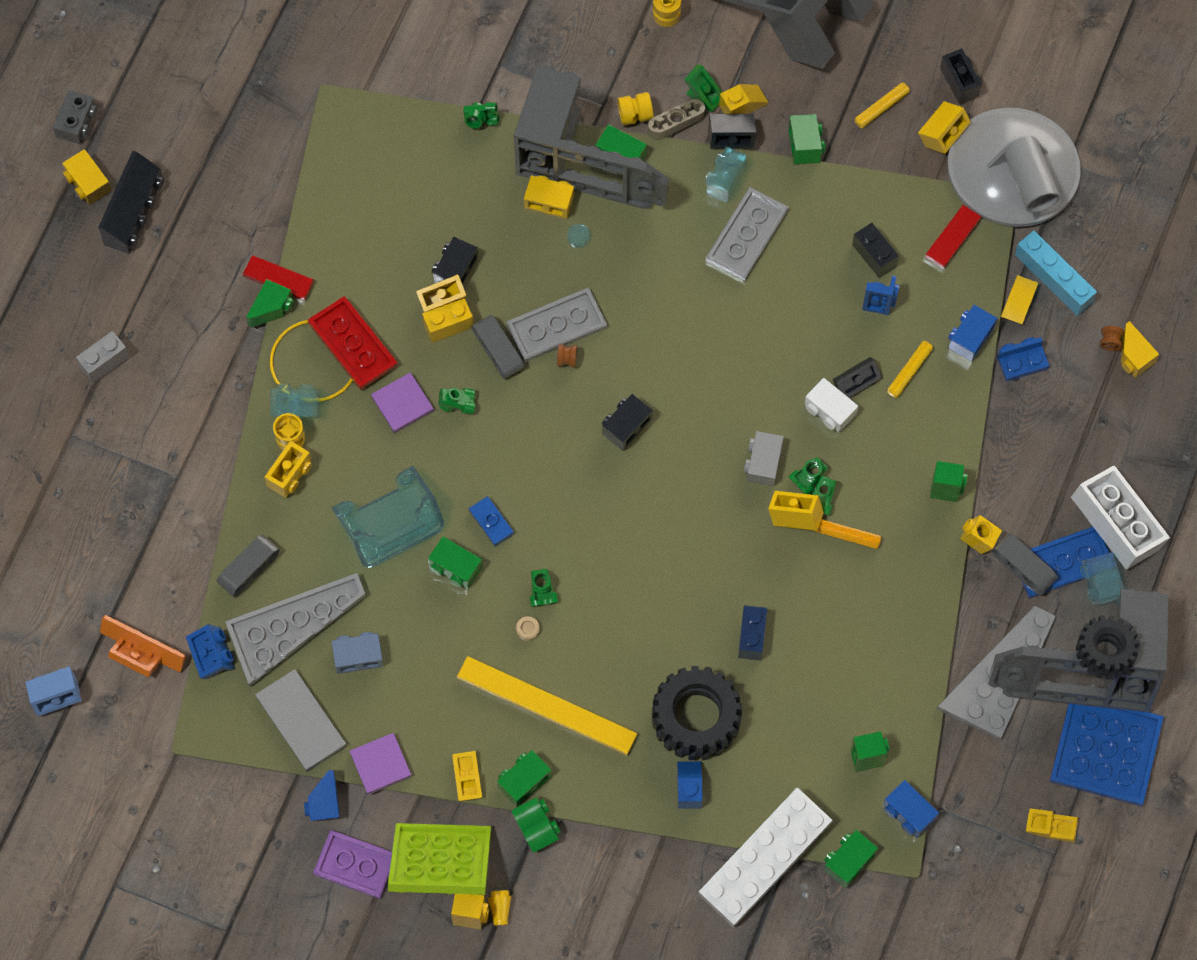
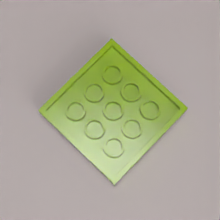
(440, 859)

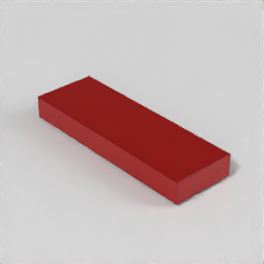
(953, 236)
(260, 270)

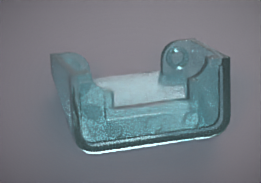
(391, 521)

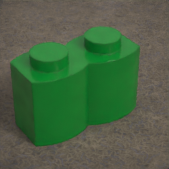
(536, 824)

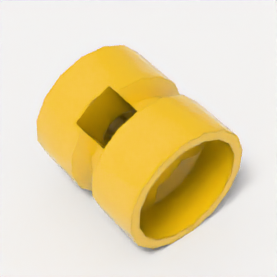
(666, 12)
(635, 108)
(288, 428)

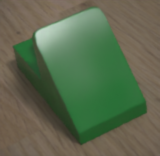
(703, 87)

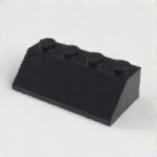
(130, 203)

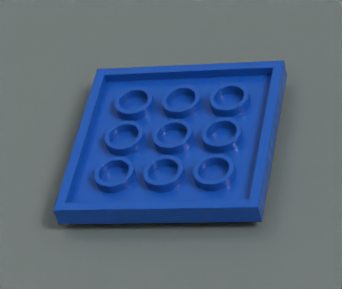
(1107, 752)

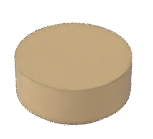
(527, 628)

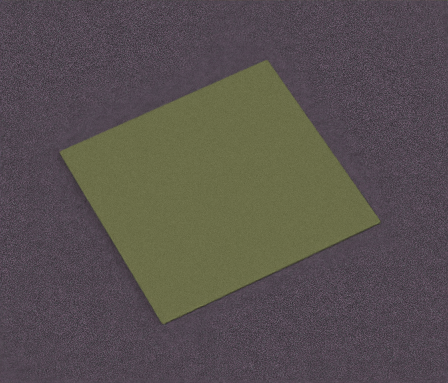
(638, 542)

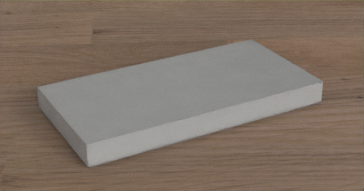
(747, 234)
(556, 324)
(300, 720)

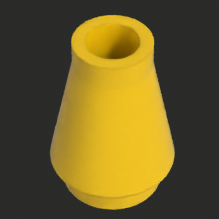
(499, 905)

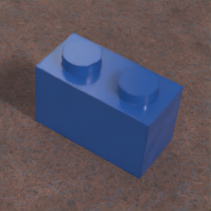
(972, 332)
(910, 809)

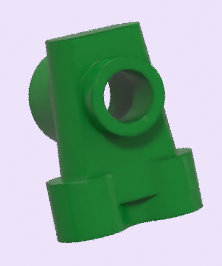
(478, 114)
(457, 399)
(803, 477)
(825, 499)
(542, 595)

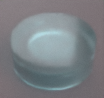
(578, 235)

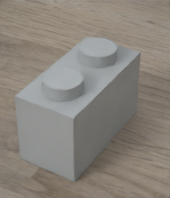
(102, 357)
(764, 458)

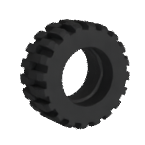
(703, 684)

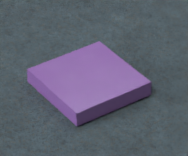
(402, 402)
(380, 763)

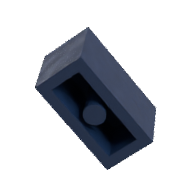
(752, 632)

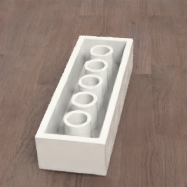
(765, 857)

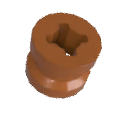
(1111, 338)
(567, 355)

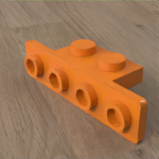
(139, 650)

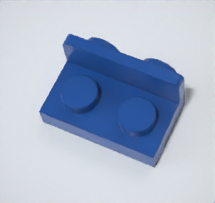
(880, 297)
(1022, 359)
(210, 651)

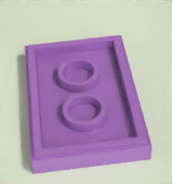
(354, 864)

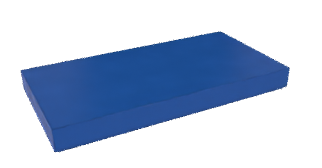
(1065, 556)

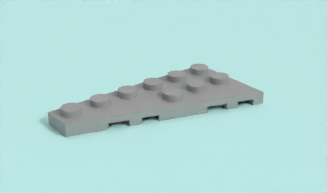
(278, 630)
(980, 703)

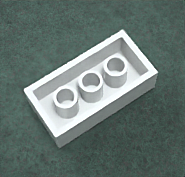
(1120, 517)

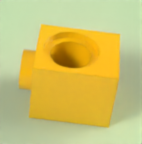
(988, 531)

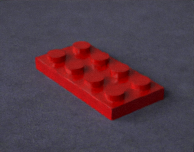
(352, 343)

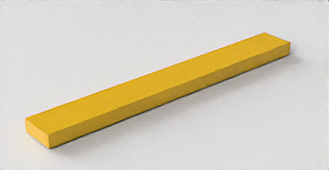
(547, 705)

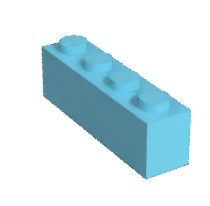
(1055, 273)

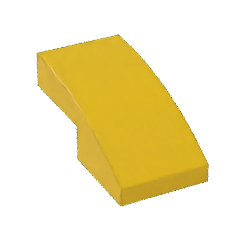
(1019, 299)
(467, 776)
(1051, 825)

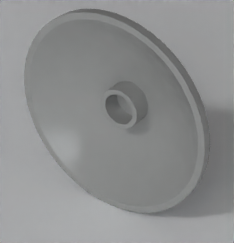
(1014, 167)

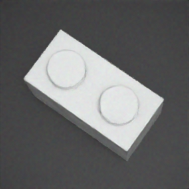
(830, 405)

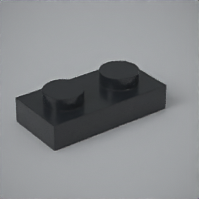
(857, 377)

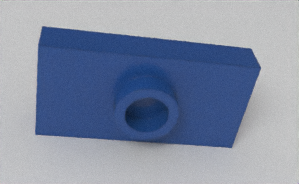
(491, 521)

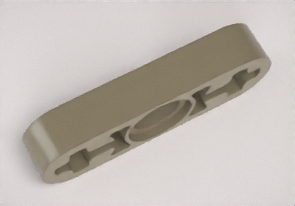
(671, 127)

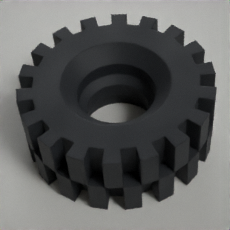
(1112, 632)

